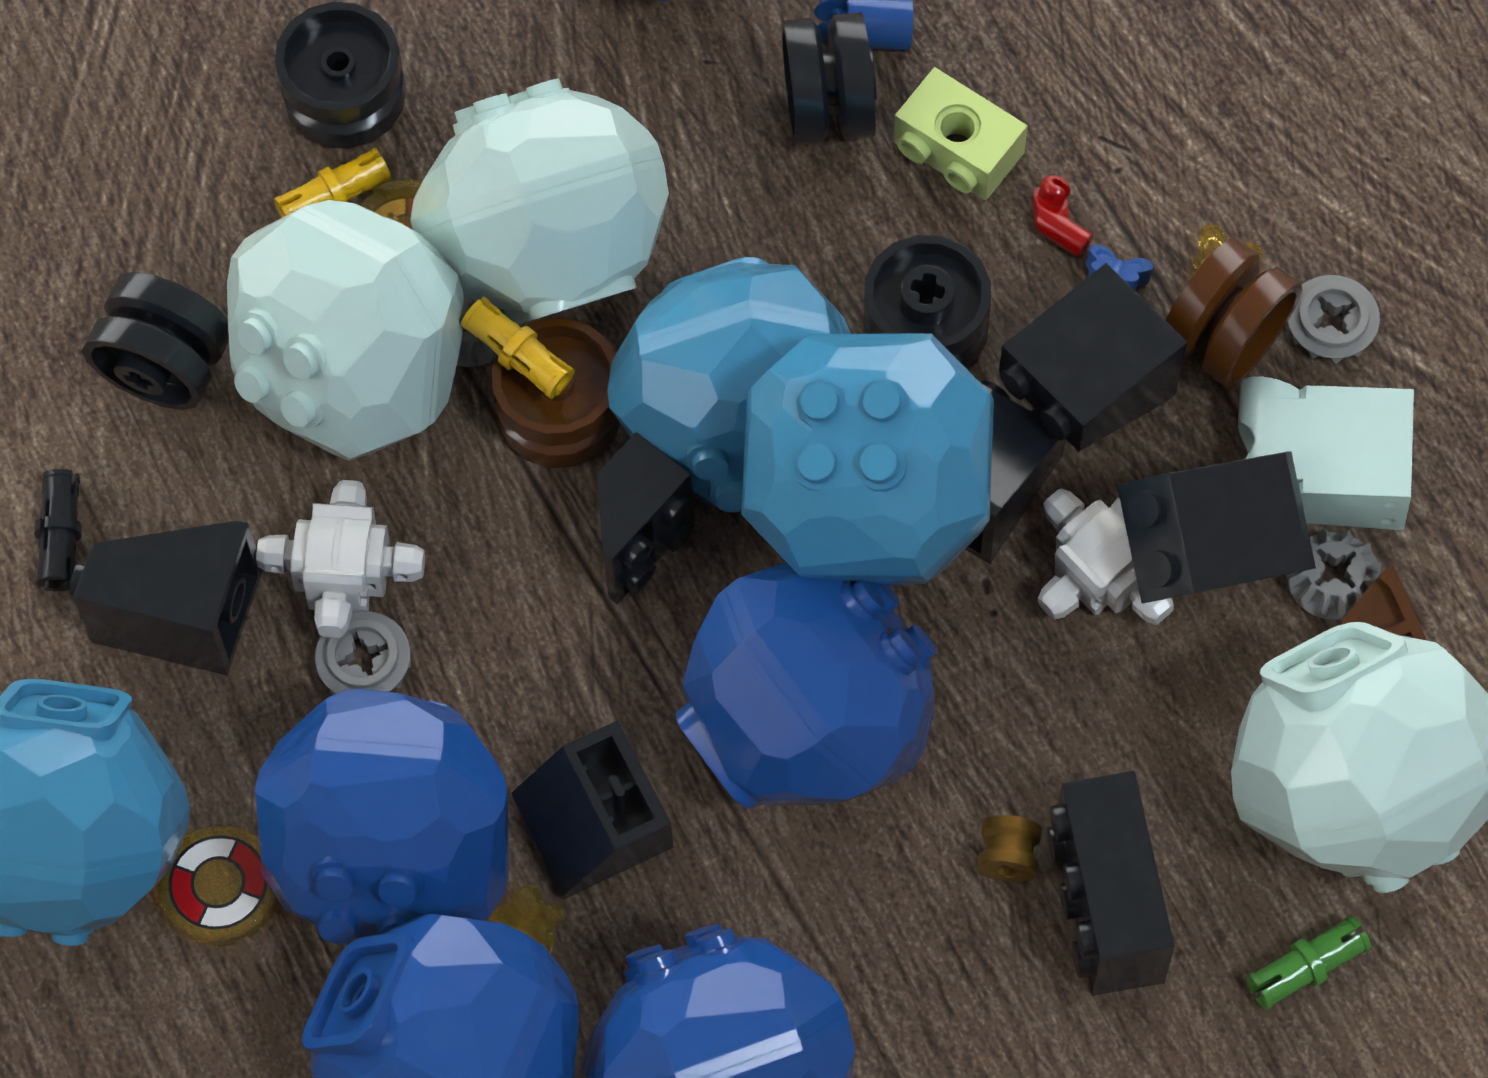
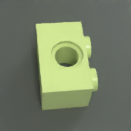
(947, 108)

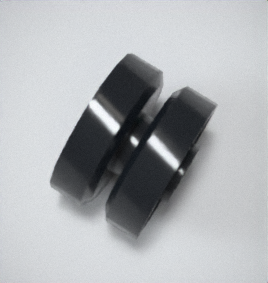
(340, 74)
(832, 78)
(930, 288)
(157, 340)

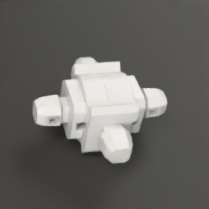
(340, 558)
(1093, 561)

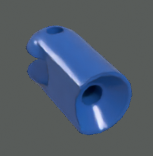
(886, 21)

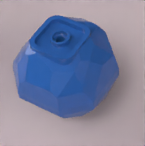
(807, 689)
(382, 816)
(444, 1004)
(721, 1013)

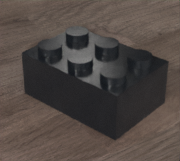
(1110, 884)

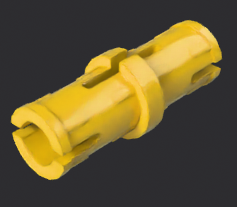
(337, 184)
(517, 347)

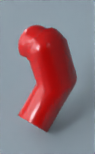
(1052, 216)

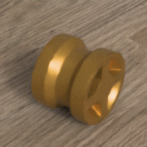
(1009, 848)

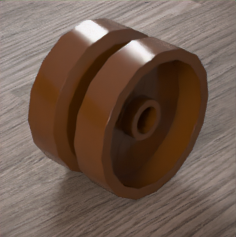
(1233, 311)
(575, 422)

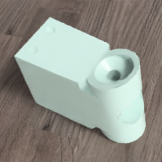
(1345, 447)

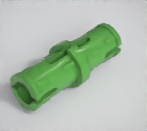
(1308, 962)

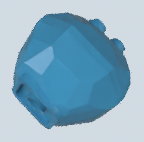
(699, 353)
(868, 458)
(83, 809)

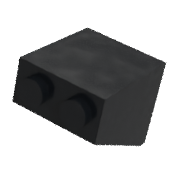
(1094, 360)
(1021, 463)
(1216, 526)
(171, 593)

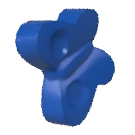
(1134, 271)

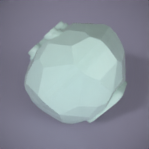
(544, 200)
(344, 327)
(1365, 754)

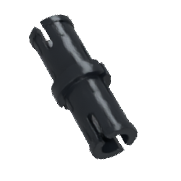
(58, 529)

